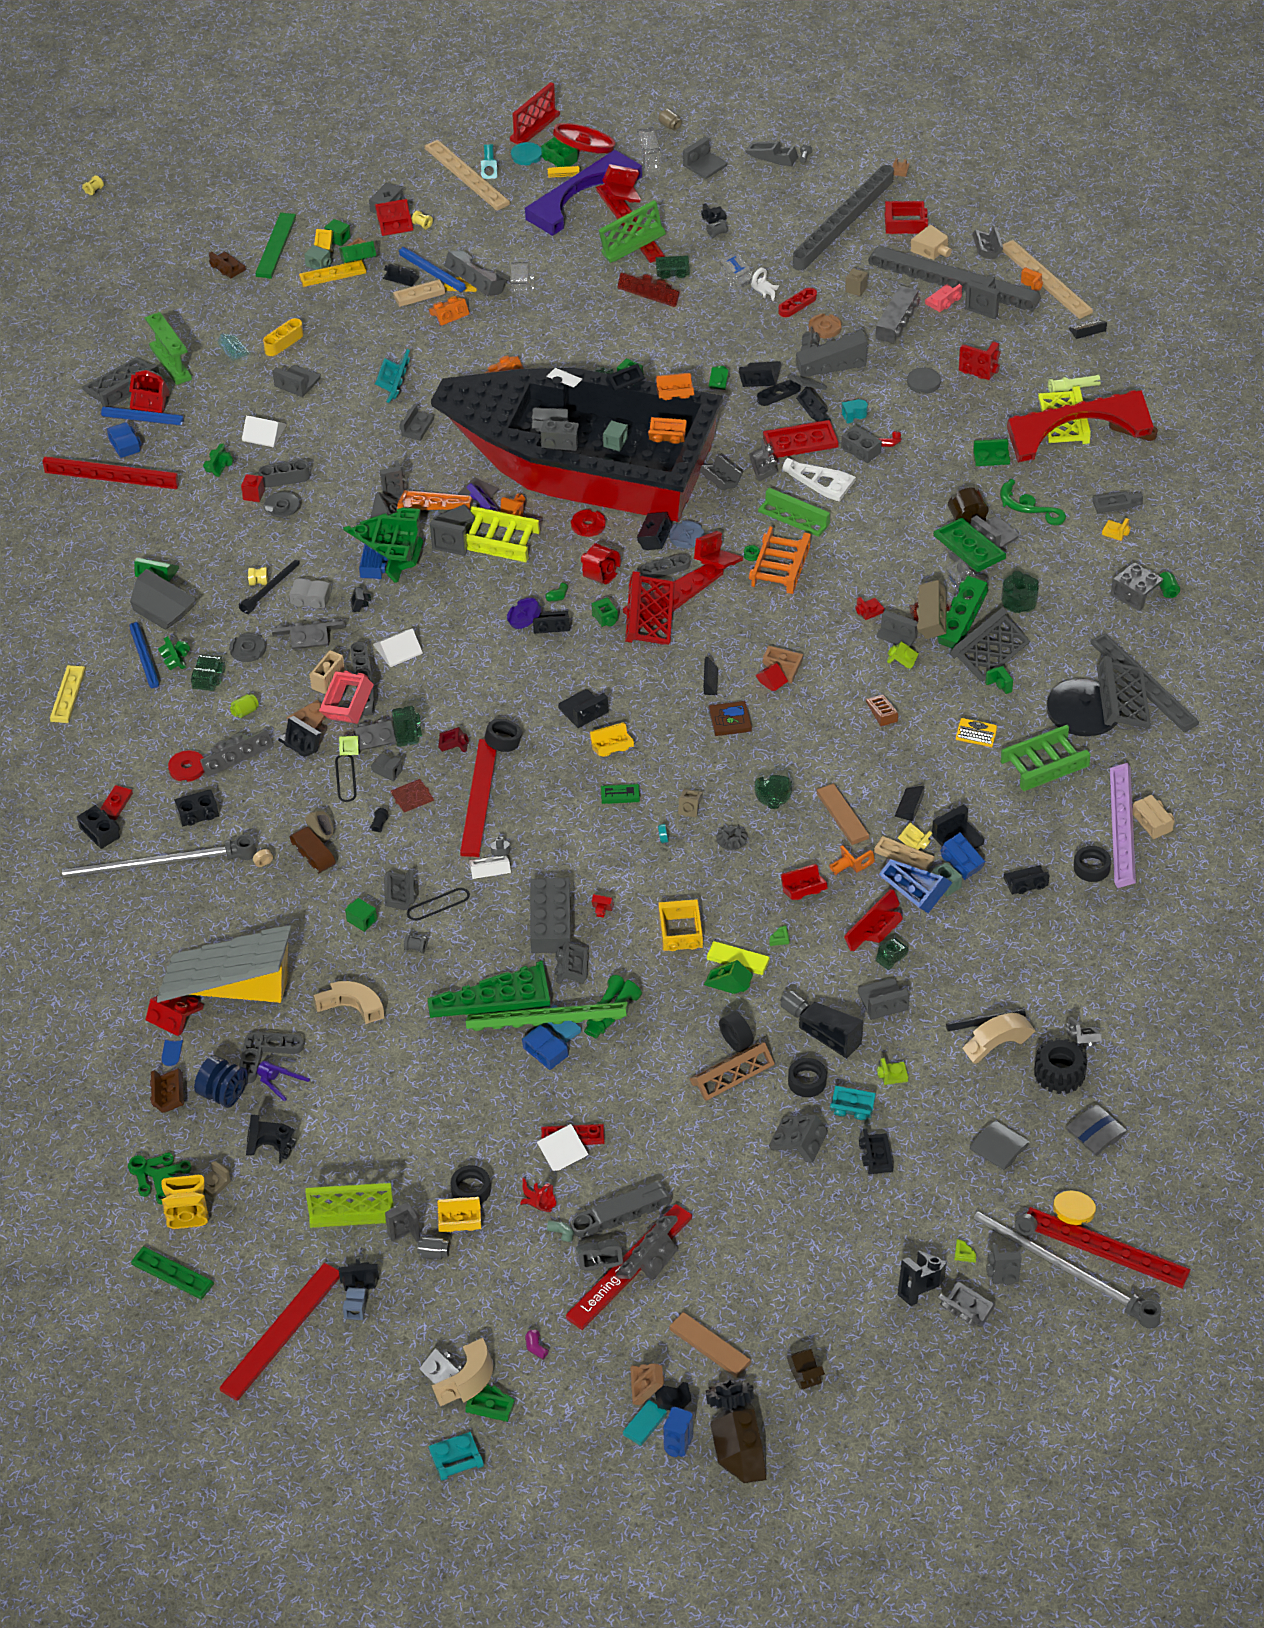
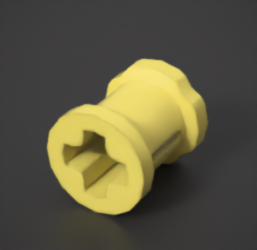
(91, 186)
(421, 219)

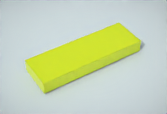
(725, 954)

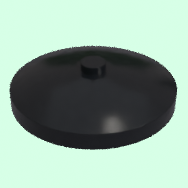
(1079, 707)

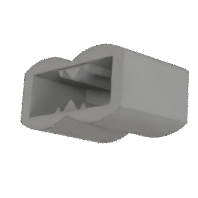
(310, 593)

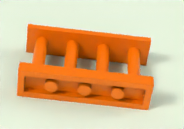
(794, 570)

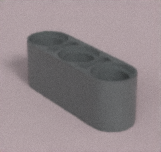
(285, 473)

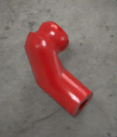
(890, 442)

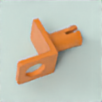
(514, 506)
(849, 861)

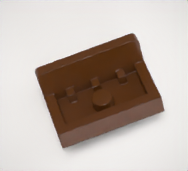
(167, 1090)

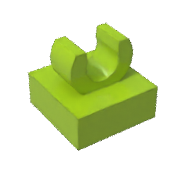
(348, 745)

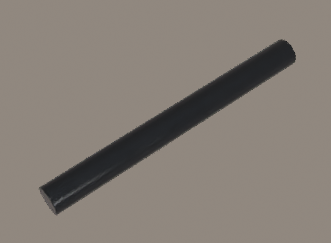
(978, 1021)

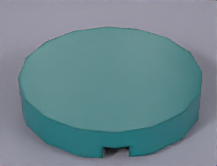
(526, 153)

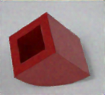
(772, 677)

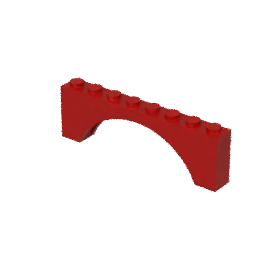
(1123, 410)

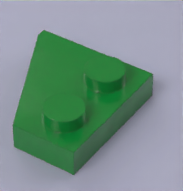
(491, 1404)

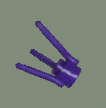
(270, 1071)

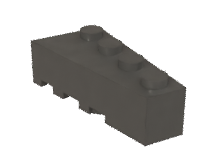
(834, 355)

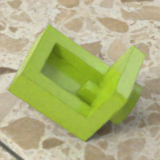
(903, 654)

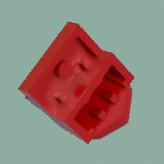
(148, 391)

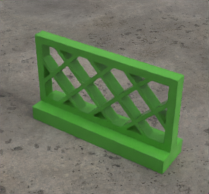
(634, 239)

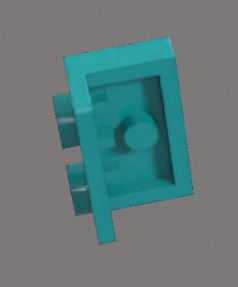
(853, 1102)

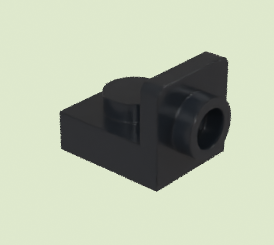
(713, 215)
(673, 1397)

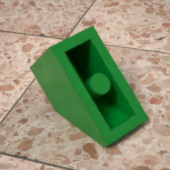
(730, 978)

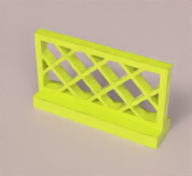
(1080, 426)

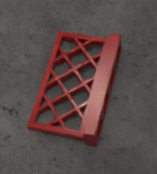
(539, 119)
(634, 604)

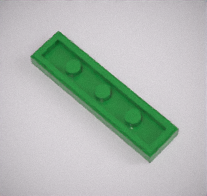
(172, 1273)

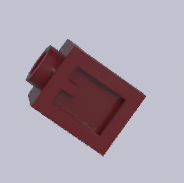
(452, 739)

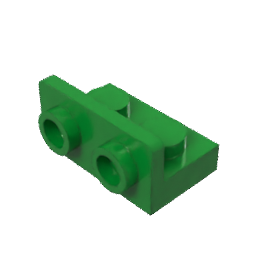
(991, 452)

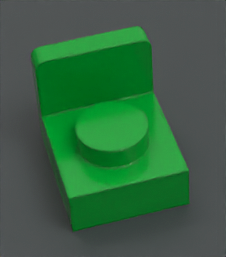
(1001, 678)

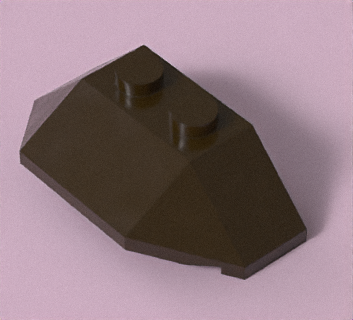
(739, 1443)

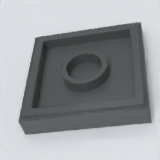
(448, 537)

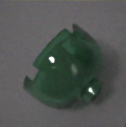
(773, 791)

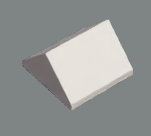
(262, 431)
(399, 647)

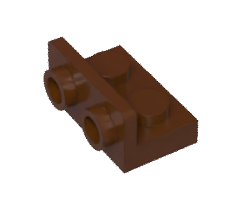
(226, 264)

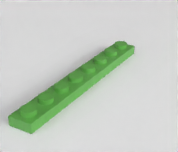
(540, 1016)

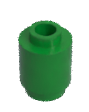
(1169, 586)

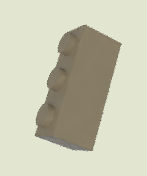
(931, 609)

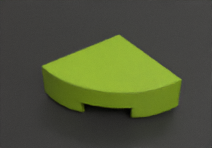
(964, 1252)

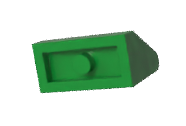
(163, 570)

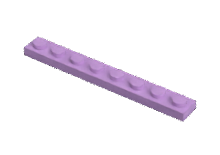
(1122, 825)

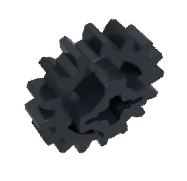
(729, 1394)

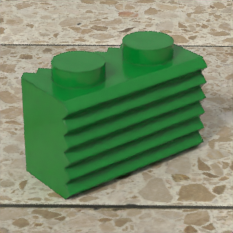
(357, 252)

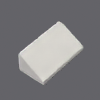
(489, 866)

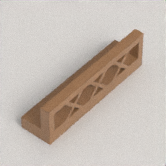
(726, 1066)

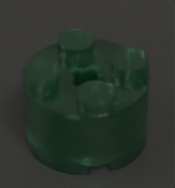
(1020, 592)

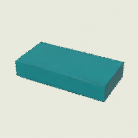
(644, 1423)

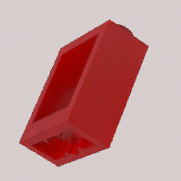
(905, 208)

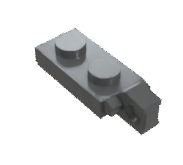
(1117, 501)

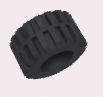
(1060, 1078)

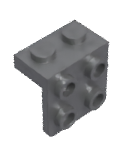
(995, 530)
(969, 1304)

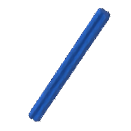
(432, 269)

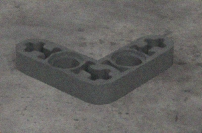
(262, 1045)

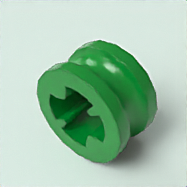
(751, 557)

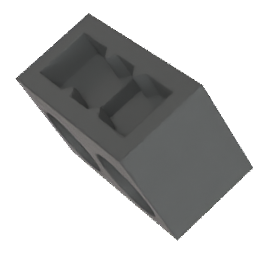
(861, 444)

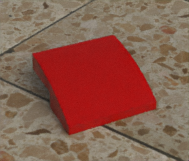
(394, 217)

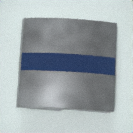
(1096, 1129)

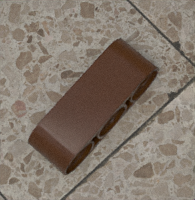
(313, 849)

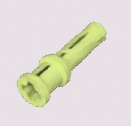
(1066, 384)

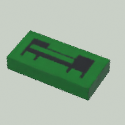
(620, 794)

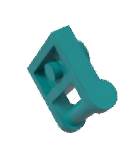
(454, 1450)

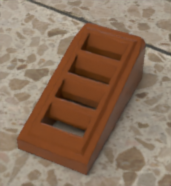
(883, 719)

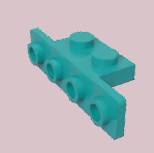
(390, 375)

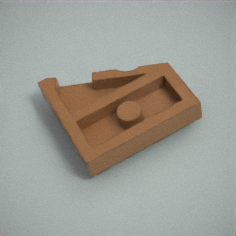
(787, 661)
(310, 715)
(645, 1381)

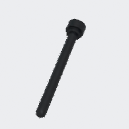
(249, 604)

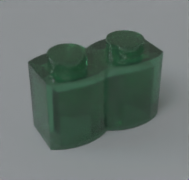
(207, 672)

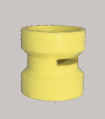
(257, 576)

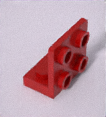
(621, 183)
(708, 551)

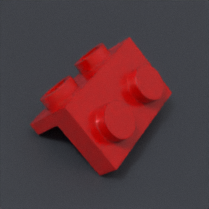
(803, 882)

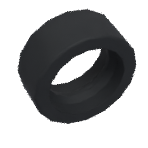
(501, 743)
(1092, 875)
(736, 1031)
(807, 1090)
(467, 1172)

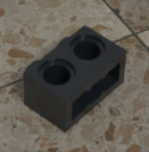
(196, 808)
(98, 826)

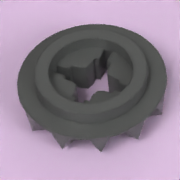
(734, 842)

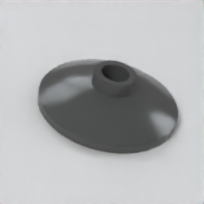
(281, 504)

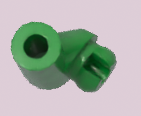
(558, 594)

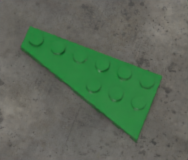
(496, 994)

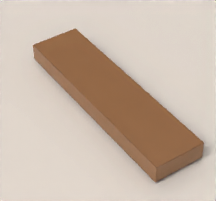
(842, 814)
(710, 1344)

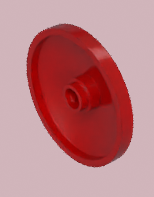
(583, 138)

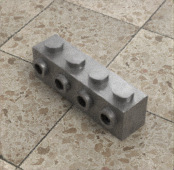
(897, 314)

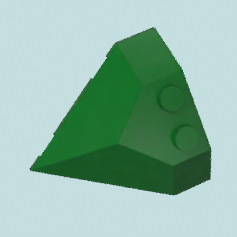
(390, 534)

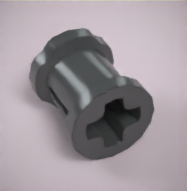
(717, 228)
(415, 943)

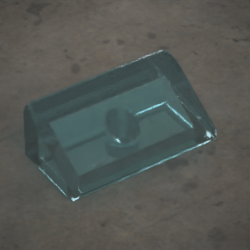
(232, 346)

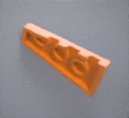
(433, 501)

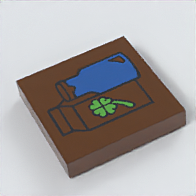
(730, 718)

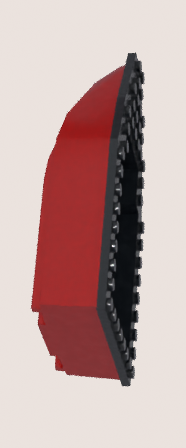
(639, 479)

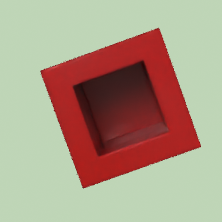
(252, 488)

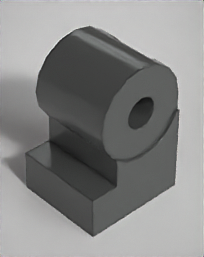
(385, 766)

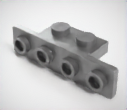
(308, 635)
(234, 751)
(653, 1251)

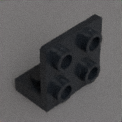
(760, 374)

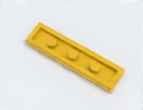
(332, 273)

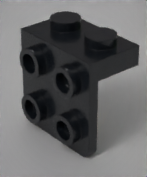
(584, 707)
(953, 823)

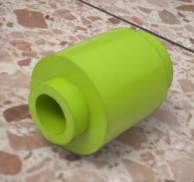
(244, 706)

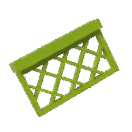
(344, 1213)

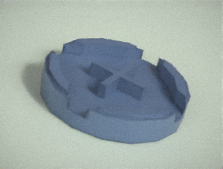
(685, 534)

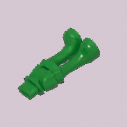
(626, 991)

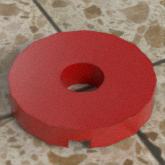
(588, 530)
(186, 757)

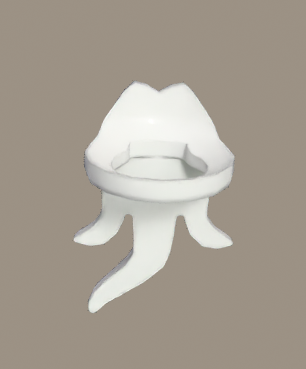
(762, 285)

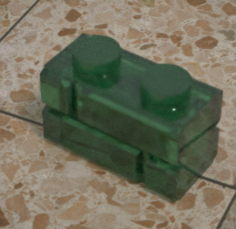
(405, 726)

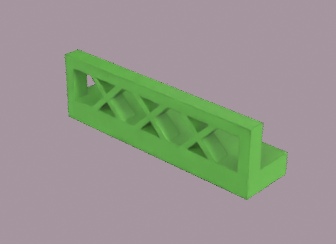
(797, 510)

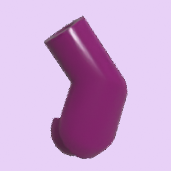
(533, 1346)

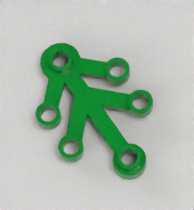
(157, 1174)

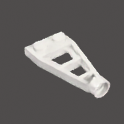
(836, 489)

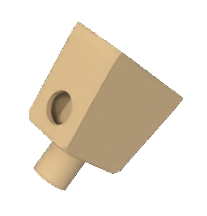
(931, 243)

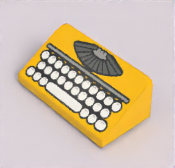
(976, 732)

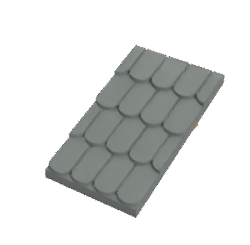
(235, 969)

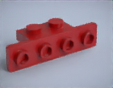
(876, 922)

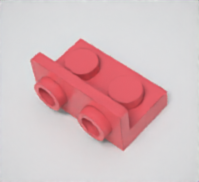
(944, 297)

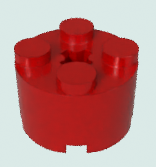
(600, 563)

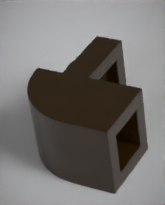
(805, 1369)

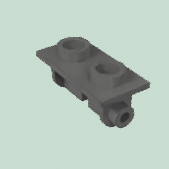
(809, 339)

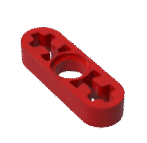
(799, 297)

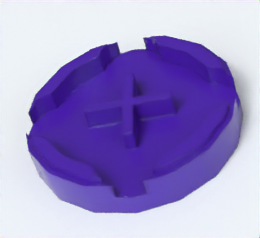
(523, 613)

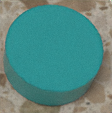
(663, 833)

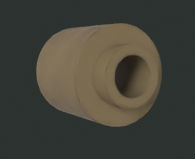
(669, 119)

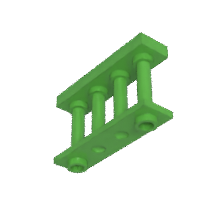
(168, 348)
(1049, 772)

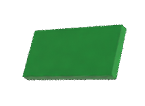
(969, 545)

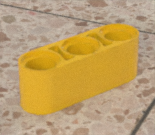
(283, 337)

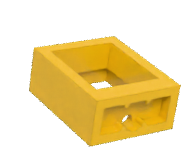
(680, 910)

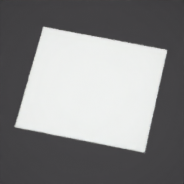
(562, 1148)

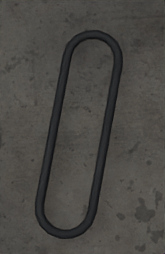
(353, 776)
(416, 919)

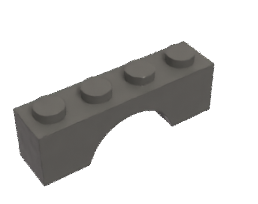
(485, 281)

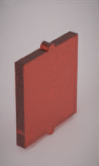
(411, 795)

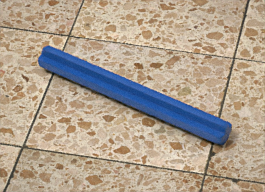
(142, 415)
(144, 655)

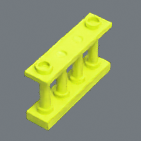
(501, 548)

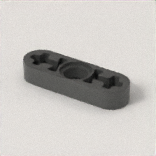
(678, 566)

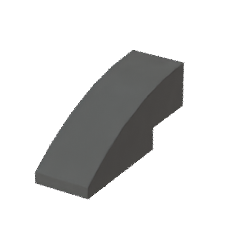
(773, 152)

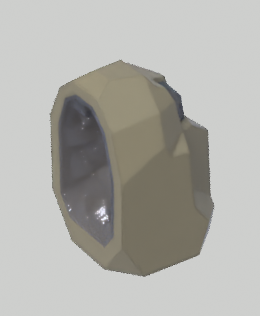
(320, 825)

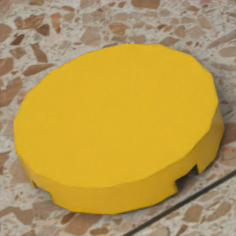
(1074, 1207)

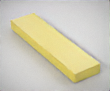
(67, 694)

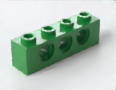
(970, 587)

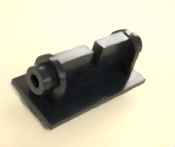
(405, 276)

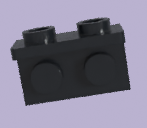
(1026, 880)

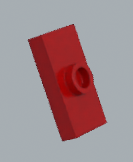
(116, 801)

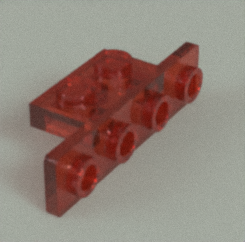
(649, 288)

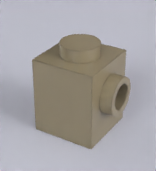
(856, 282)

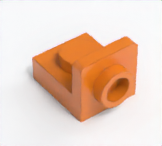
(1032, 279)

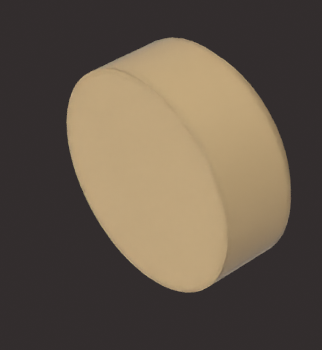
(262, 857)

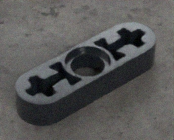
(768, 396)

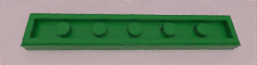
(275, 245)

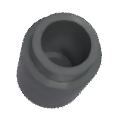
(794, 1003)
(433, 1248)

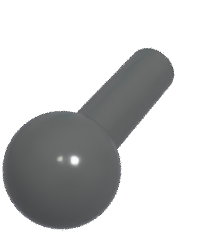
(805, 150)

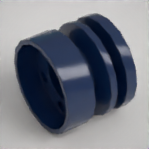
(220, 1081)

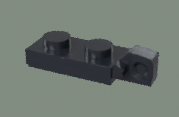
(813, 405)

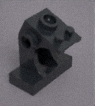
(270, 1134)
(925, 1275)

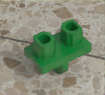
(218, 461)
(176, 651)

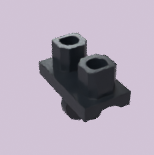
(359, 1272)

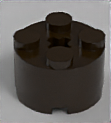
(968, 504)

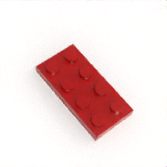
(801, 439)

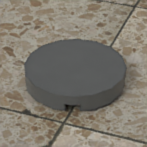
(923, 380)
(247, 647)

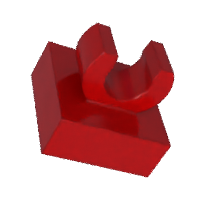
(602, 904)

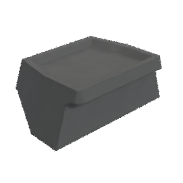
(160, 600)

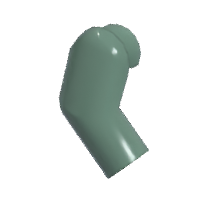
(560, 1227)

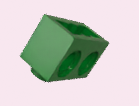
(559, 153)

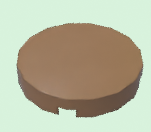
(825, 326)

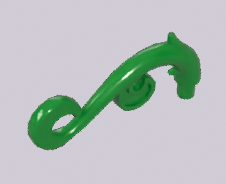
(1027, 504)

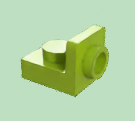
(892, 1073)

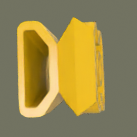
(184, 1201)

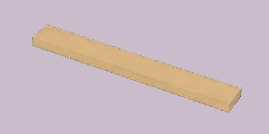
(467, 175)
(1050, 282)

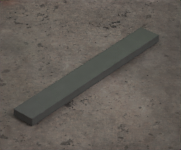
(1154, 691)

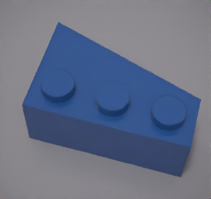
(916, 884)

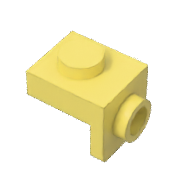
(914, 837)

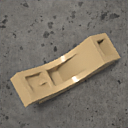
(352, 995)
(997, 1031)
(470, 1379)

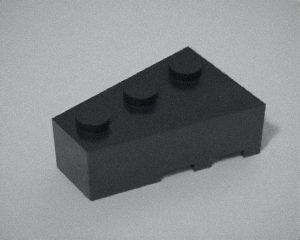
(832, 1028)

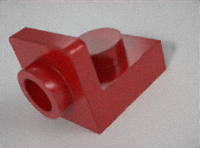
(868, 608)

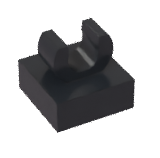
(359, 599)

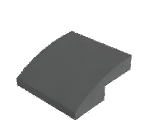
(999, 1145)

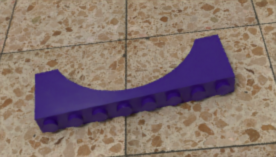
(546, 211)

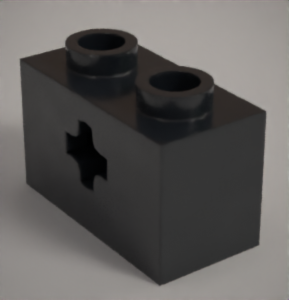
(654, 531)

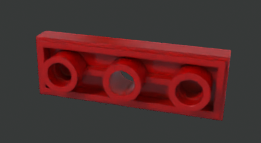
(588, 1134)

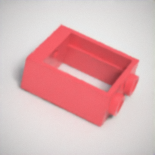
(334, 694)

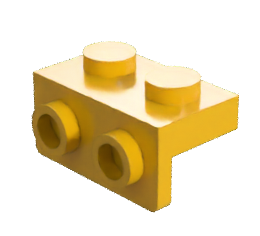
(611, 739)
(459, 1214)

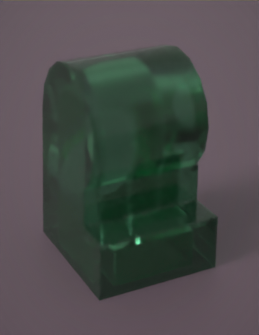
(891, 953)

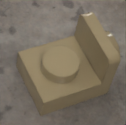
(689, 802)
(216, 1179)

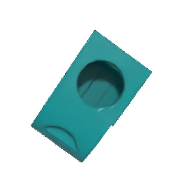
(854, 409)

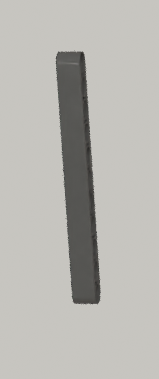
(843, 217)
(944, 274)

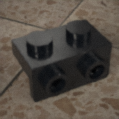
(551, 622)
(300, 737)
(876, 1153)

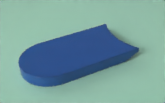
(171, 1052)

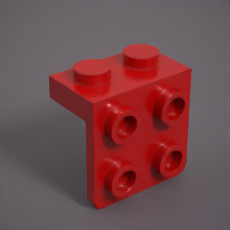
(979, 362)
(172, 1013)

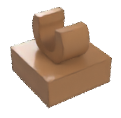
(900, 168)

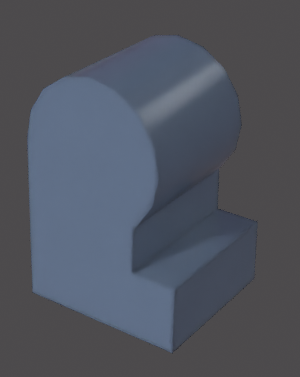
(355, 1301)

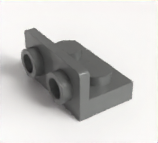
(415, 423)
(392, 481)
(897, 629)
(571, 963)

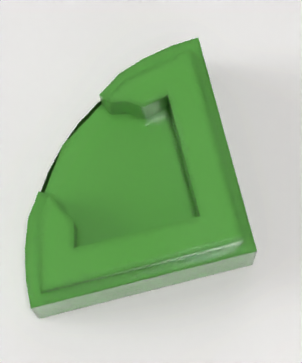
(779, 937)

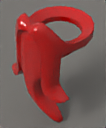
(539, 1198)

